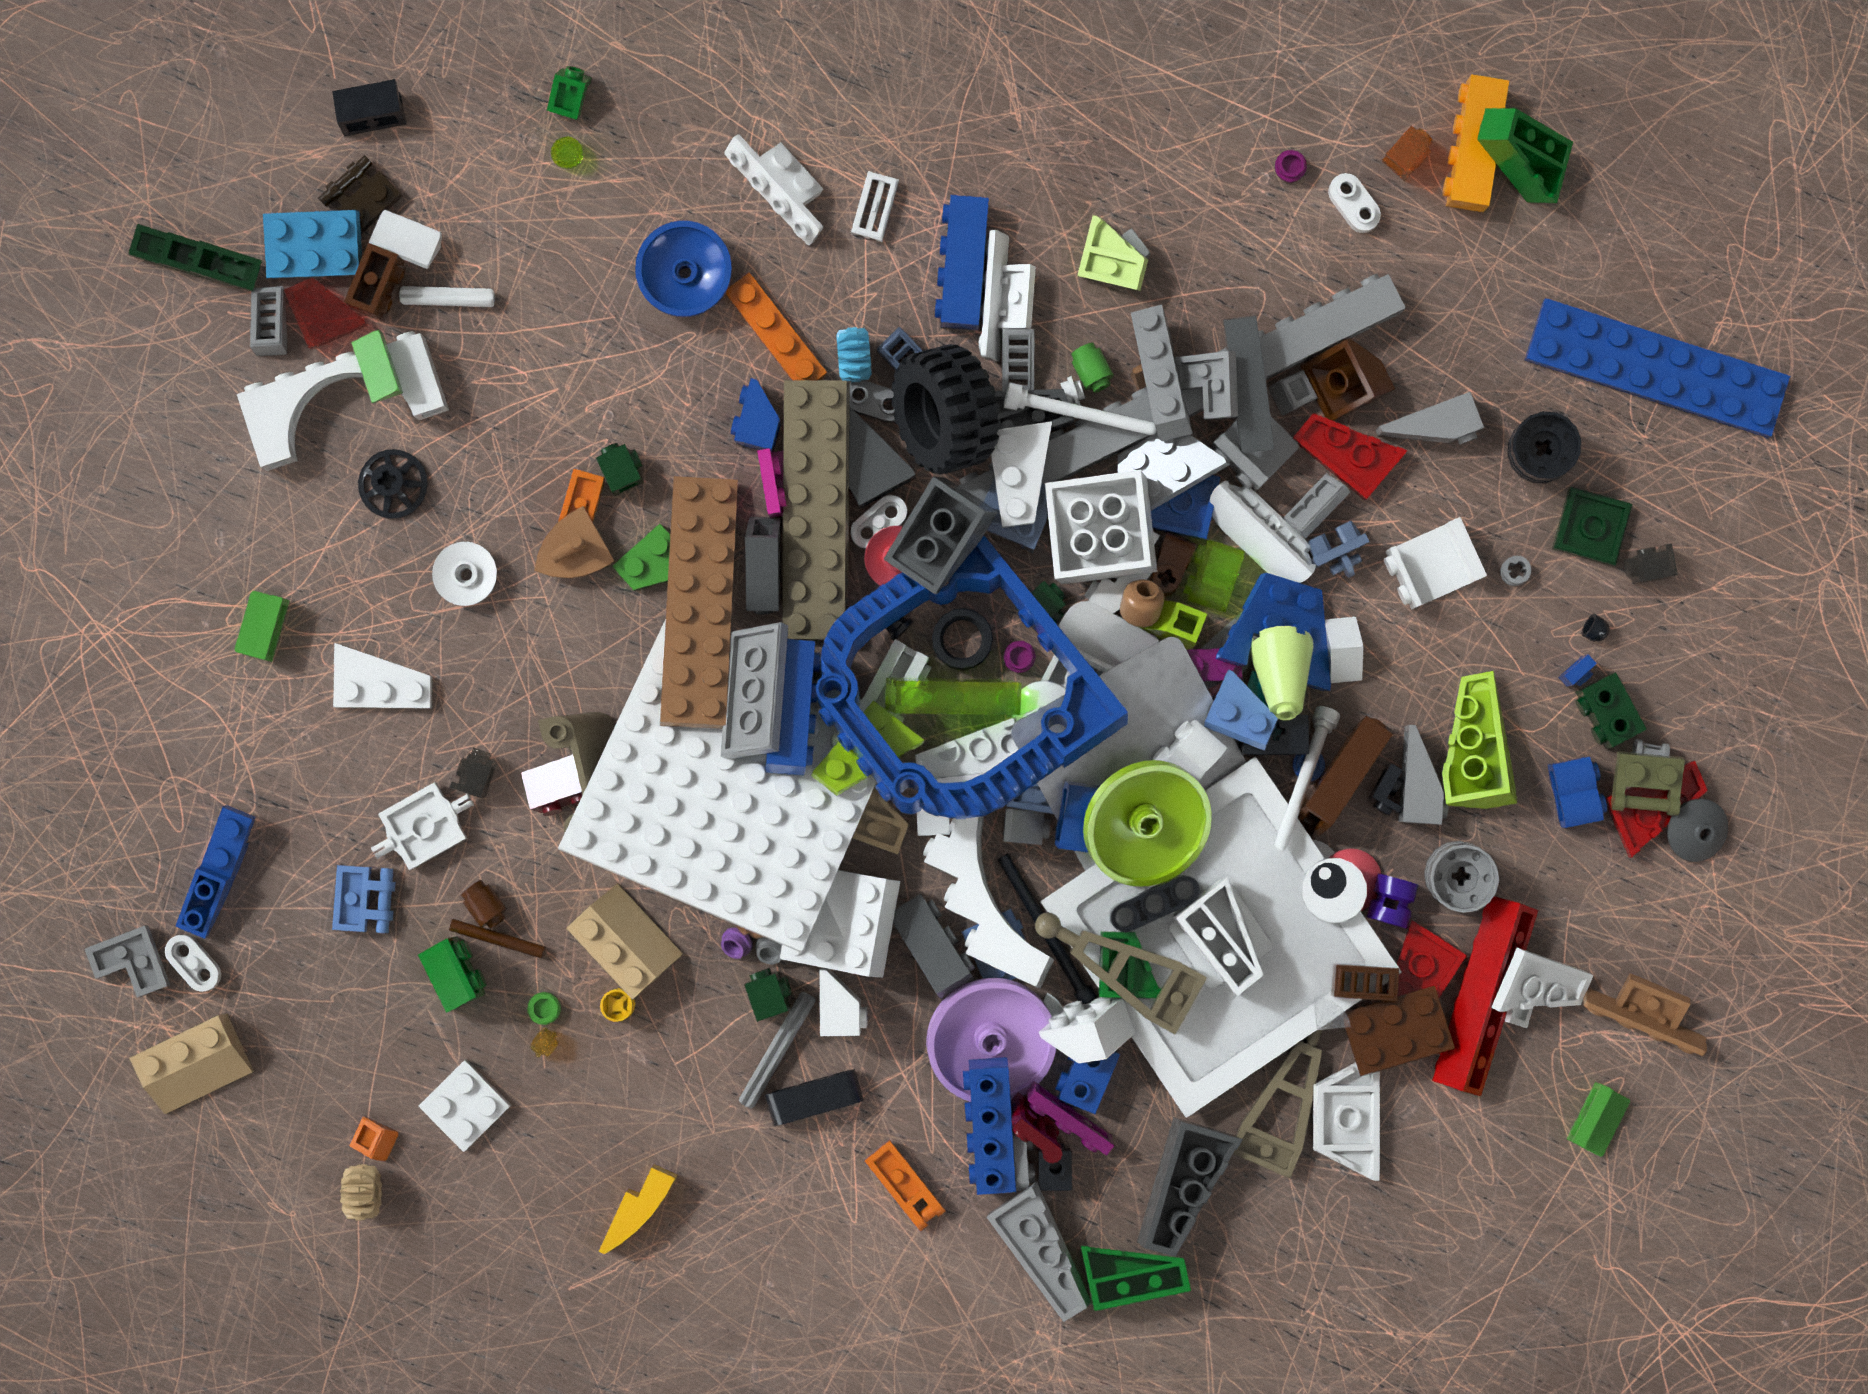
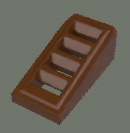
(1338, 980)

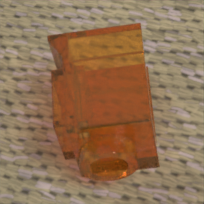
(1408, 152)

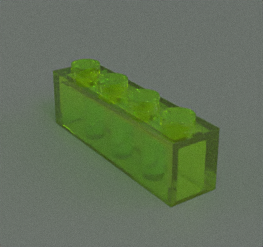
(953, 696)

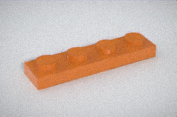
(774, 330)

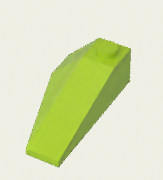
(1478, 756)

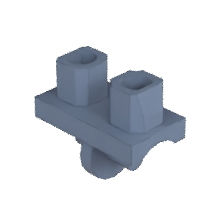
(1350, 539)

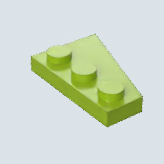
(839, 768)

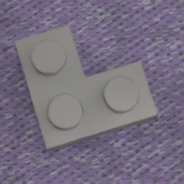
(1216, 376)
(137, 954)

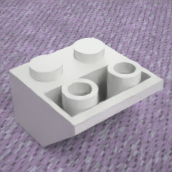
(1089, 1029)

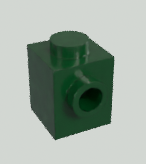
(620, 467)
(1050, 599)

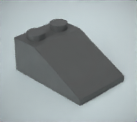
(939, 534)

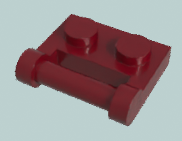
(1035, 1128)

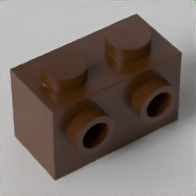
(375, 282)

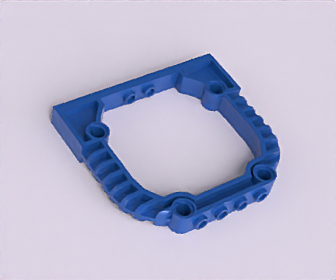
(1087, 711)

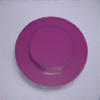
(1290, 166)
(1019, 656)

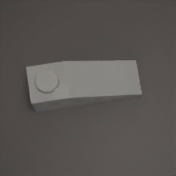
(1442, 422)
(1420, 789)

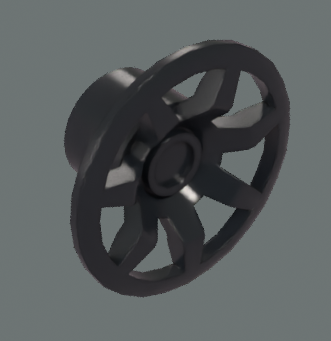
(391, 483)

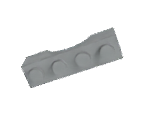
(1160, 373)

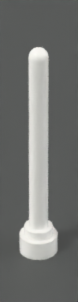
(1019, 398)
(1324, 720)

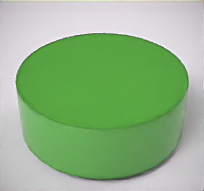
(544, 1008)

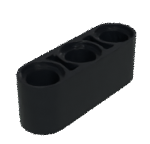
(1170, 903)
(814, 1097)

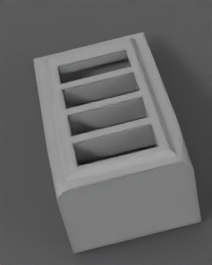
(1018, 334)
(268, 341)

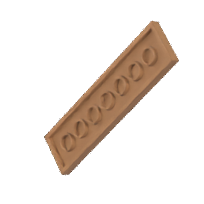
(699, 603)

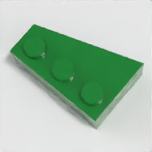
(1526, 152)
(1131, 1277)

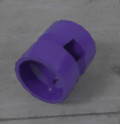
(1393, 889)

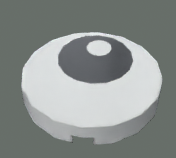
(1334, 890)

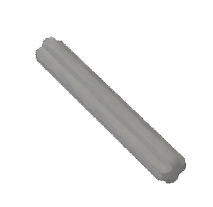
(777, 1050)

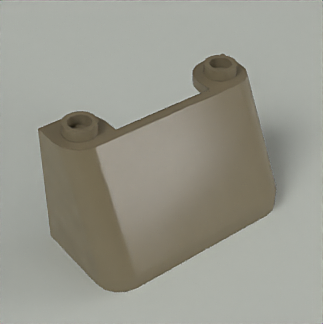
(584, 736)

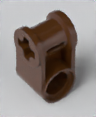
(1173, 560)

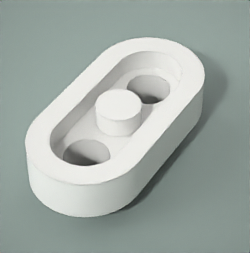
(1351, 204)
(876, 519)
(192, 965)

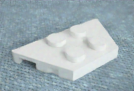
(1349, 1120)

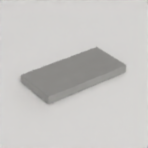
(755, 691)

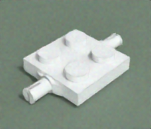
(422, 826)

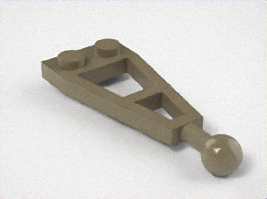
(1173, 999)
(1265, 1148)

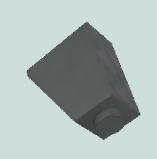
(763, 564)

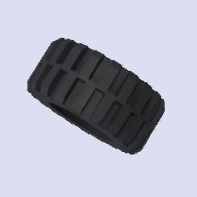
(945, 409)

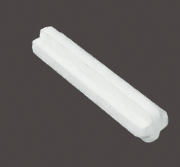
(447, 296)

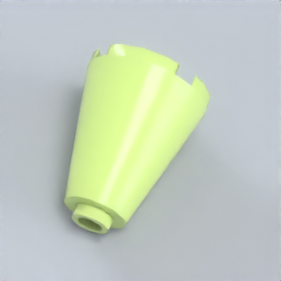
(1283, 668)

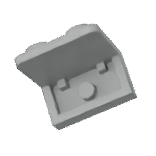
(1255, 467)

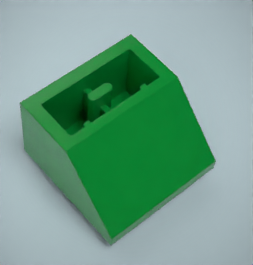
(453, 973)

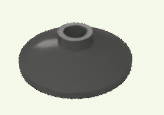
(1685, 830)

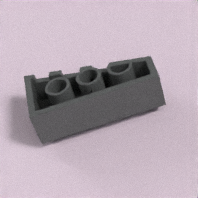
(1183, 1183)

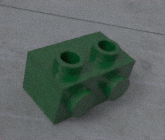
(1609, 711)
(768, 993)

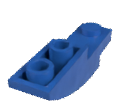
(217, 872)

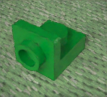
(568, 92)

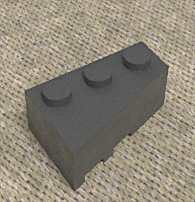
(1029, 415)
(933, 946)

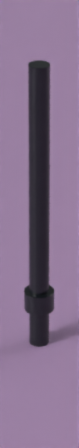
(1083, 992)

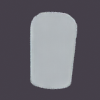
(1104, 633)

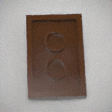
(1398, 1031)

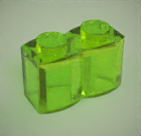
(1214, 575)

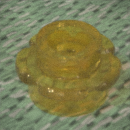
(544, 1042)

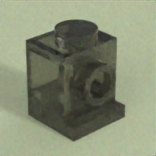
(1651, 565)
(475, 773)

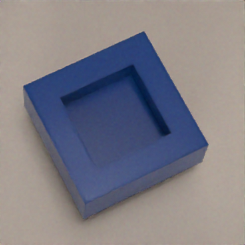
(1578, 672)

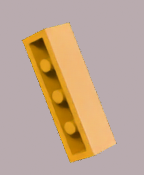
(1471, 164)

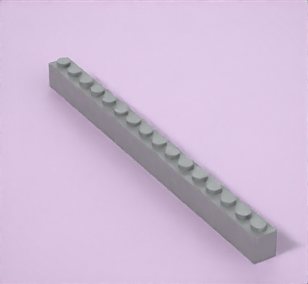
(1281, 349)

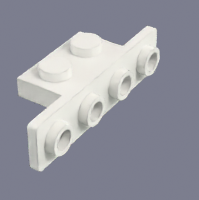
(781, 182)
(1007, 296)

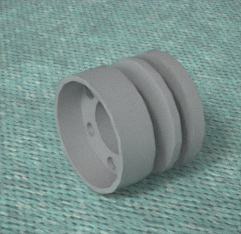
(1472, 891)

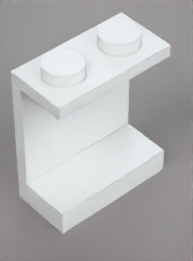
(1434, 564)

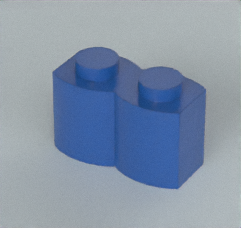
(1577, 792)
(1072, 813)

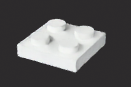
(464, 1105)

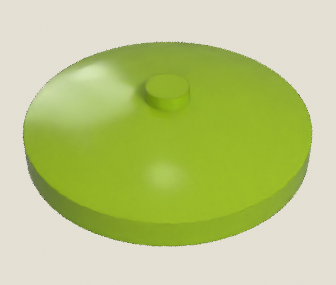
(1147, 823)

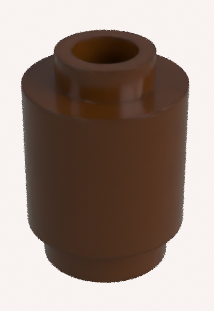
(484, 904)

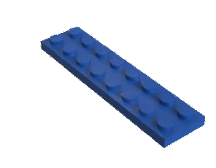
(1657, 368)

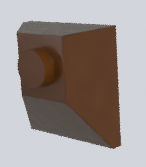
(1347, 379)

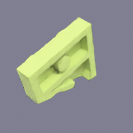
(1111, 257)

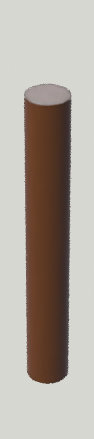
(497, 938)

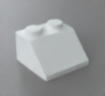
(839, 1007)

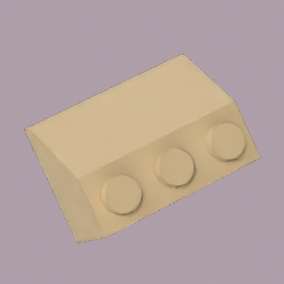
(624, 941)
(192, 1064)

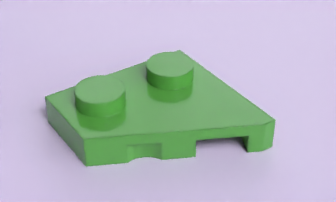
(647, 561)

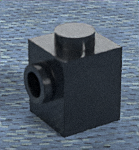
(1055, 1175)

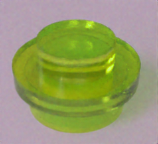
(566, 152)

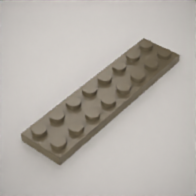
(816, 505)

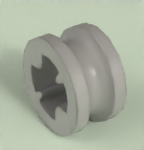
(1504, 572)

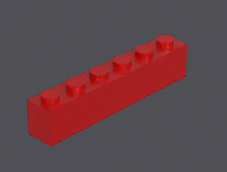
(1474, 1022)

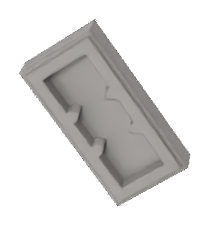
(1316, 505)

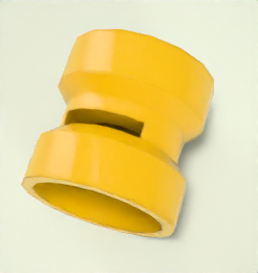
(617, 1009)

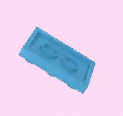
(312, 243)

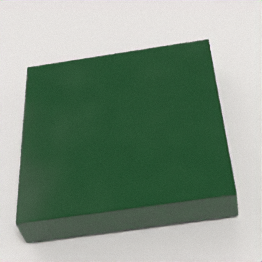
(1592, 526)

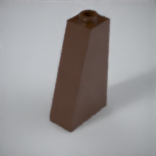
(1343, 776)

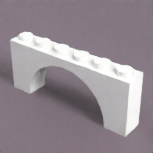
(275, 408)

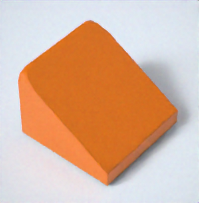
(374, 1139)

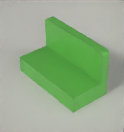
(261, 625)
(1598, 1119)

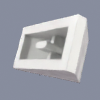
(1344, 649)

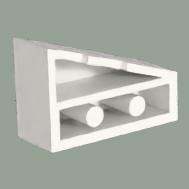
(1221, 936)

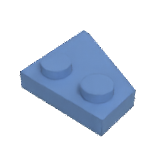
(1240, 714)

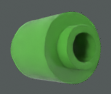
(1092, 367)

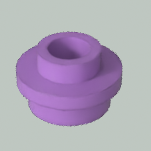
(735, 943)

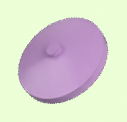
(987, 1022)

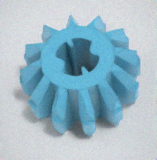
(854, 354)

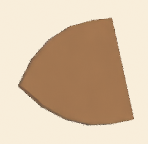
(573, 548)

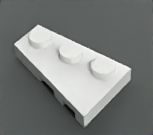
(1019, 471)
(377, 683)
(1540, 982)

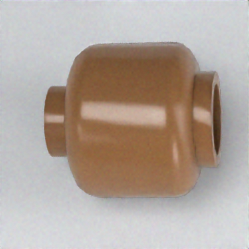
(1142, 603)

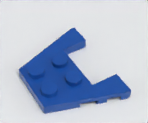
(1281, 603)

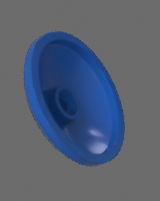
(680, 247)

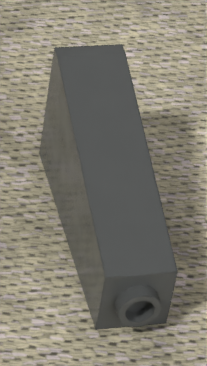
(873, 464)

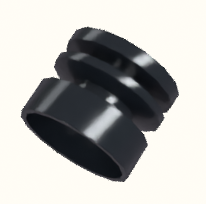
(1562, 443)

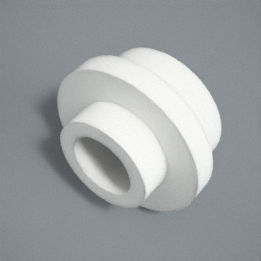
(1073, 391)

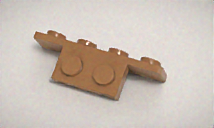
(1649, 1009)

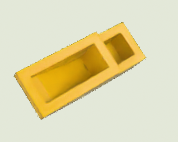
(638, 1207)

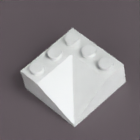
(1100, 527)
(851, 926)

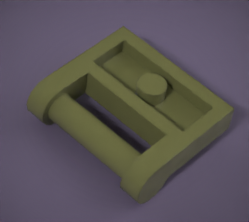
(1648, 772)

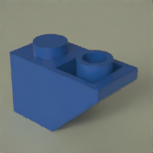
(758, 422)

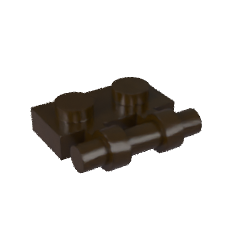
(371, 199)

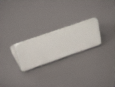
(406, 238)

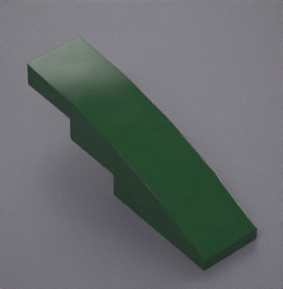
(195, 257)

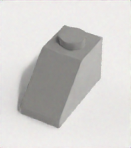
(1025, 827)

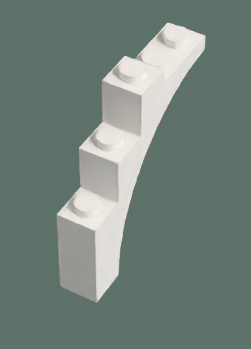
(970, 897)

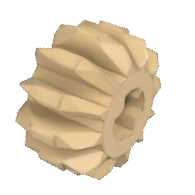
(361, 1192)

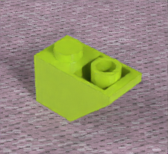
(1178, 622)

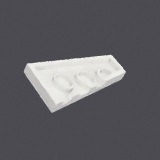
(971, 754)

